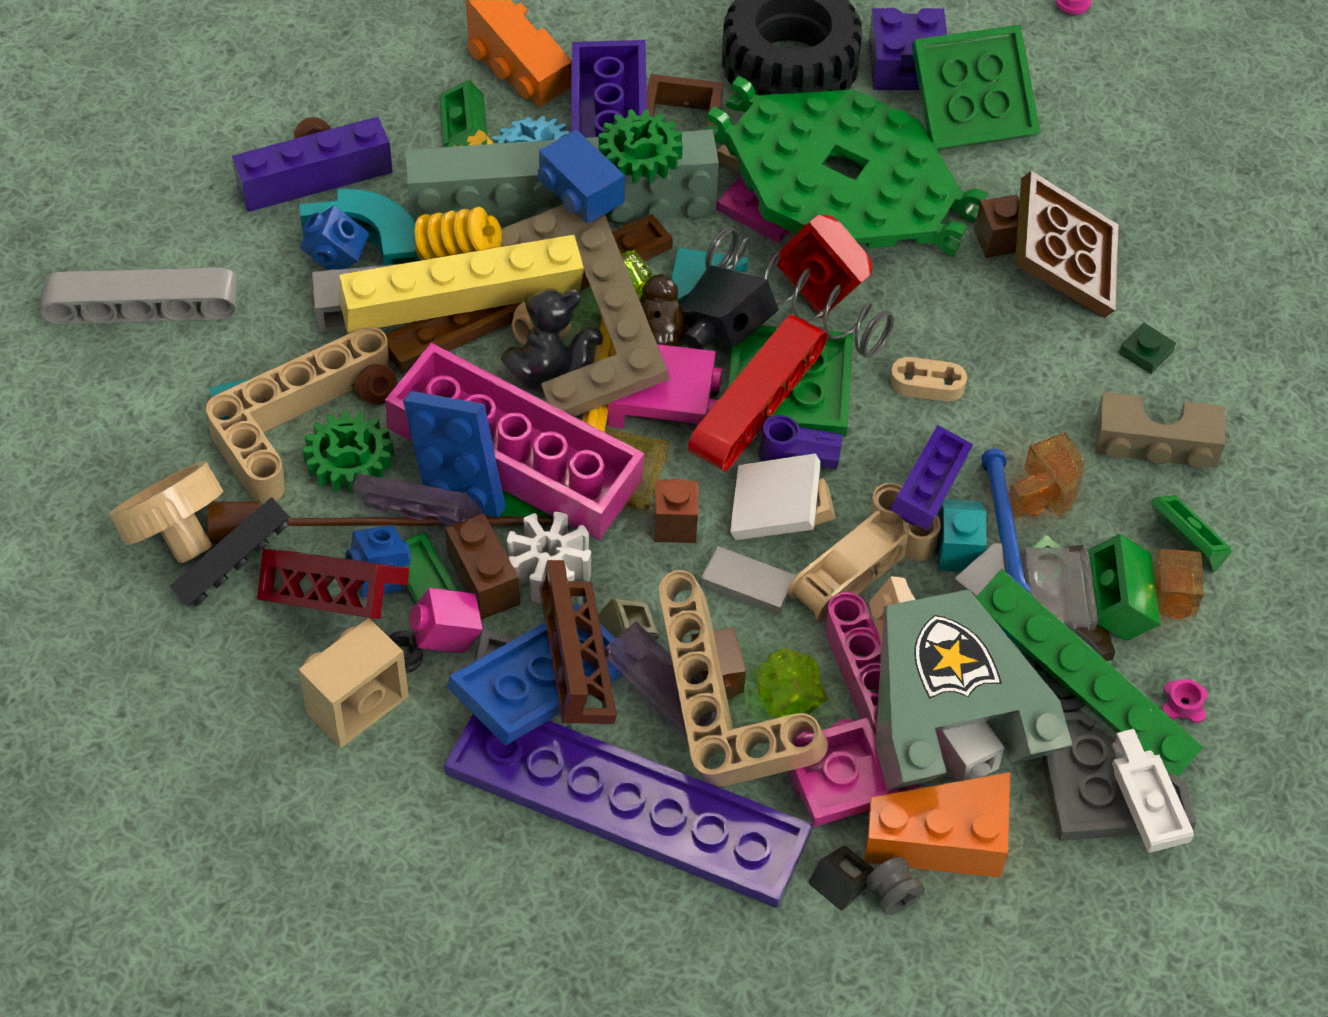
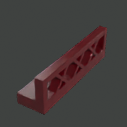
(331, 569)

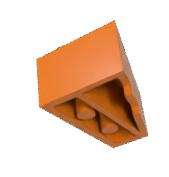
(943, 826)

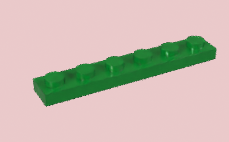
(1085, 672)

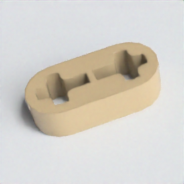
(928, 379)

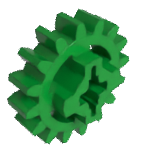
(641, 145)
(347, 450)

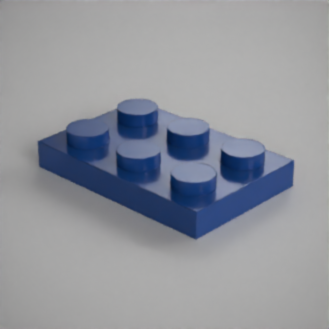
(455, 448)

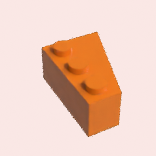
(516, 50)

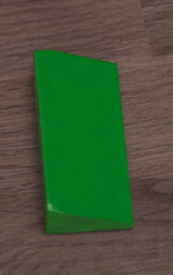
(462, 110)
(1191, 530)

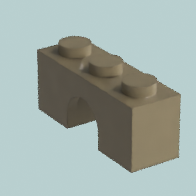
(1128, 432)

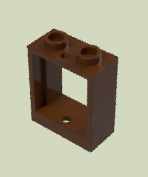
(683, 93)

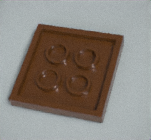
(1067, 244)

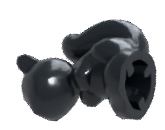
(544, 352)

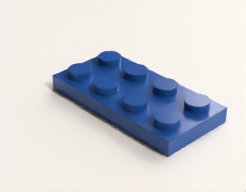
(516, 684)

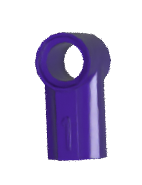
(785, 439)

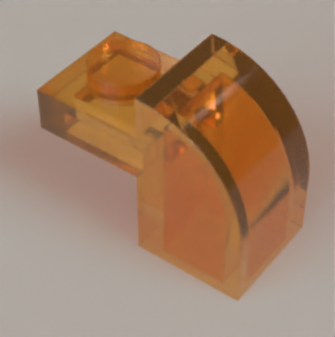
(1053, 479)

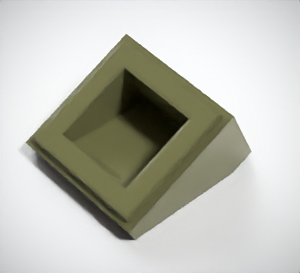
(622, 613)

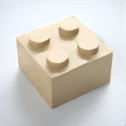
(354, 682)

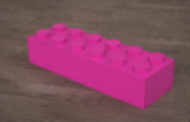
(537, 447)

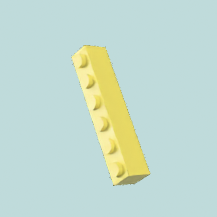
(458, 283)

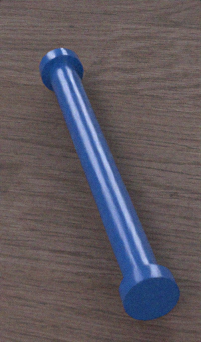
(994, 462)

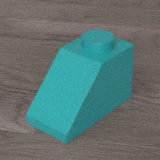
(961, 534)

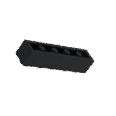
(231, 553)

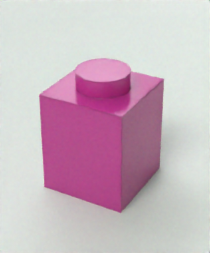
(446, 620)

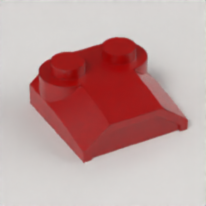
(832, 260)

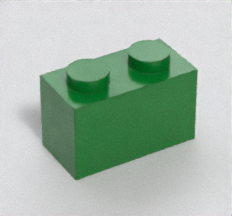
(1124, 587)

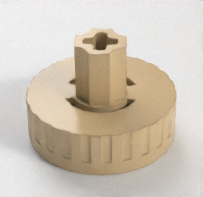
(170, 509)

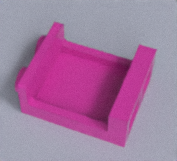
(679, 399)

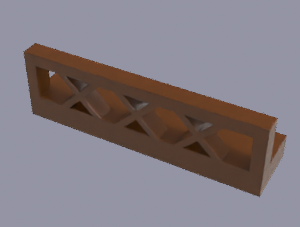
(568, 652)

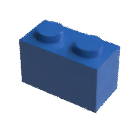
(581, 176)

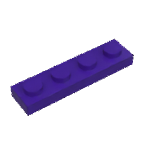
(931, 478)

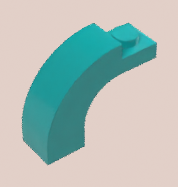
(386, 221)

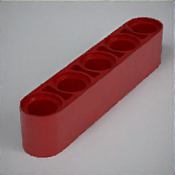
(757, 392)

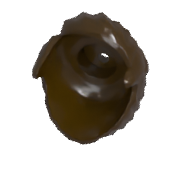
(661, 299)

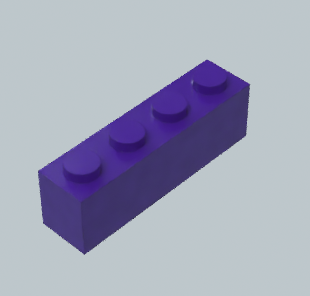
(312, 164)

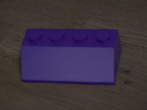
(606, 82)

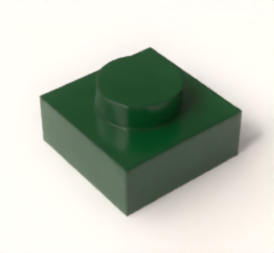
(1147, 348)

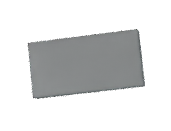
(747, 580)

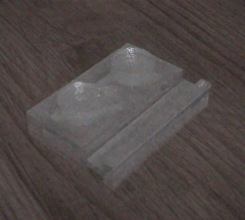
(1063, 584)

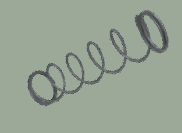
(834, 294)

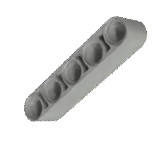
(139, 295)

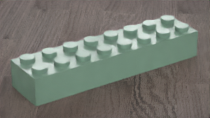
(508, 187)

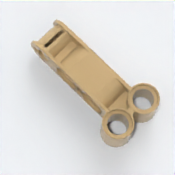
(864, 554)

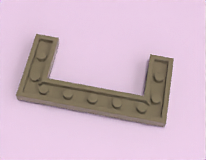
(638, 356)

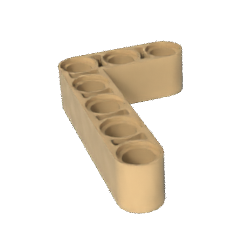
(282, 396)
(711, 697)

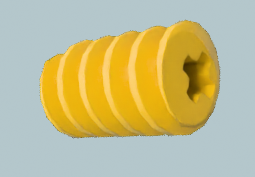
(456, 233)

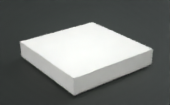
(775, 497)

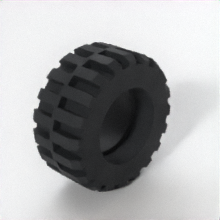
(826, 25)

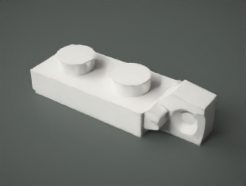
(1149, 794)

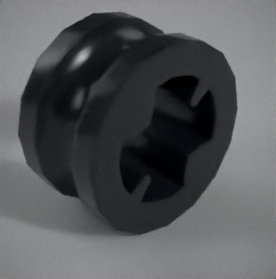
(408, 639)

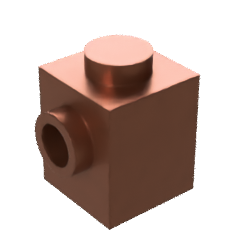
(676, 511)

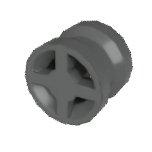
(895, 885)

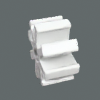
(530, 552)

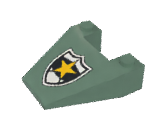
(951, 669)

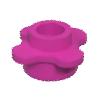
(1187, 690)

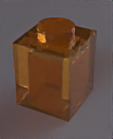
(1178, 582)

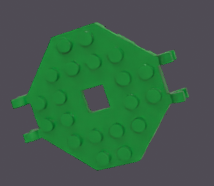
(896, 196)

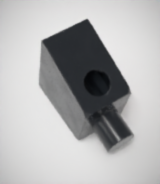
(726, 308)

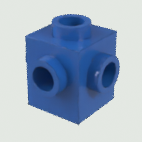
(333, 239)
(379, 546)

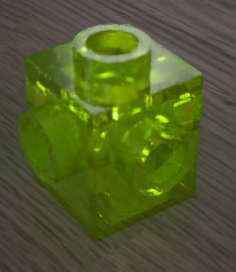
(790, 683)

